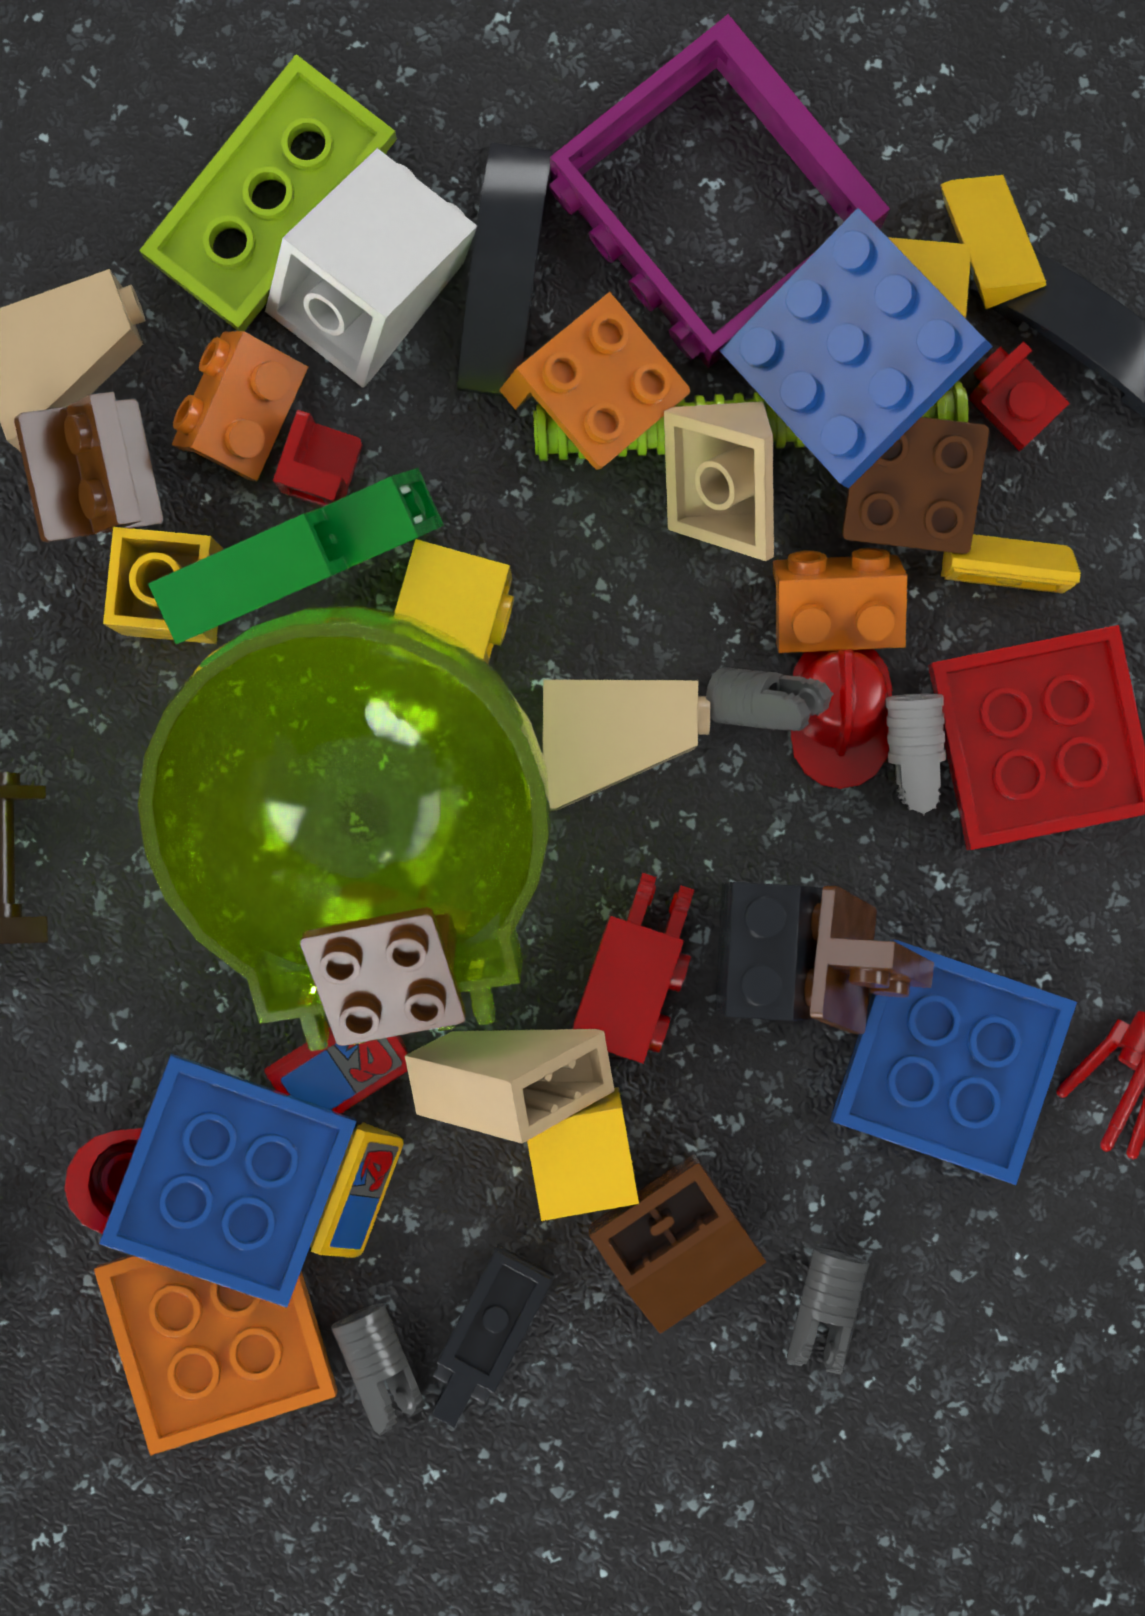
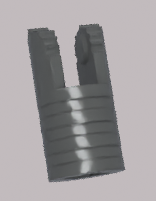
(765, 699)
(832, 1297)
(376, 1355)

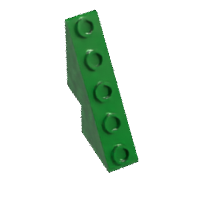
(295, 554)

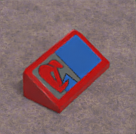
(339, 1074)

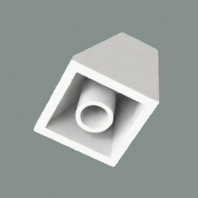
(367, 265)

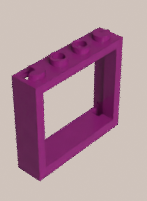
(779, 111)

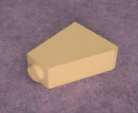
(64, 345)
(615, 730)
(509, 1079)

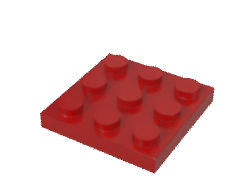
(1042, 737)

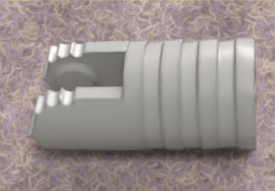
(916, 747)

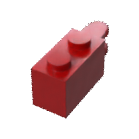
(634, 974)

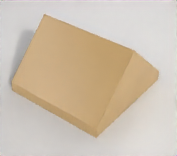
(721, 476)

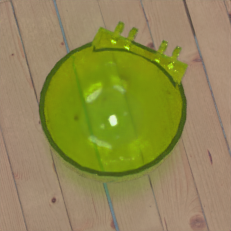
(341, 780)

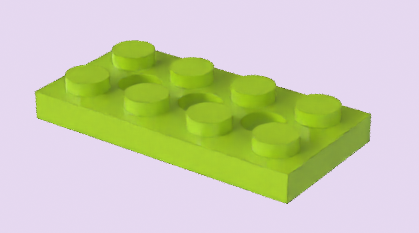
(254, 153)

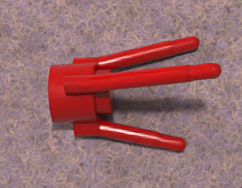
(1132, 1041)

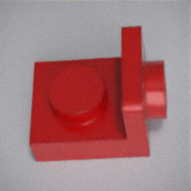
(1016, 395)

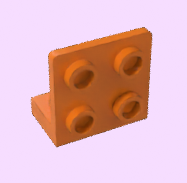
(599, 381)

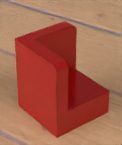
(316, 461)

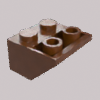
(676, 1245)

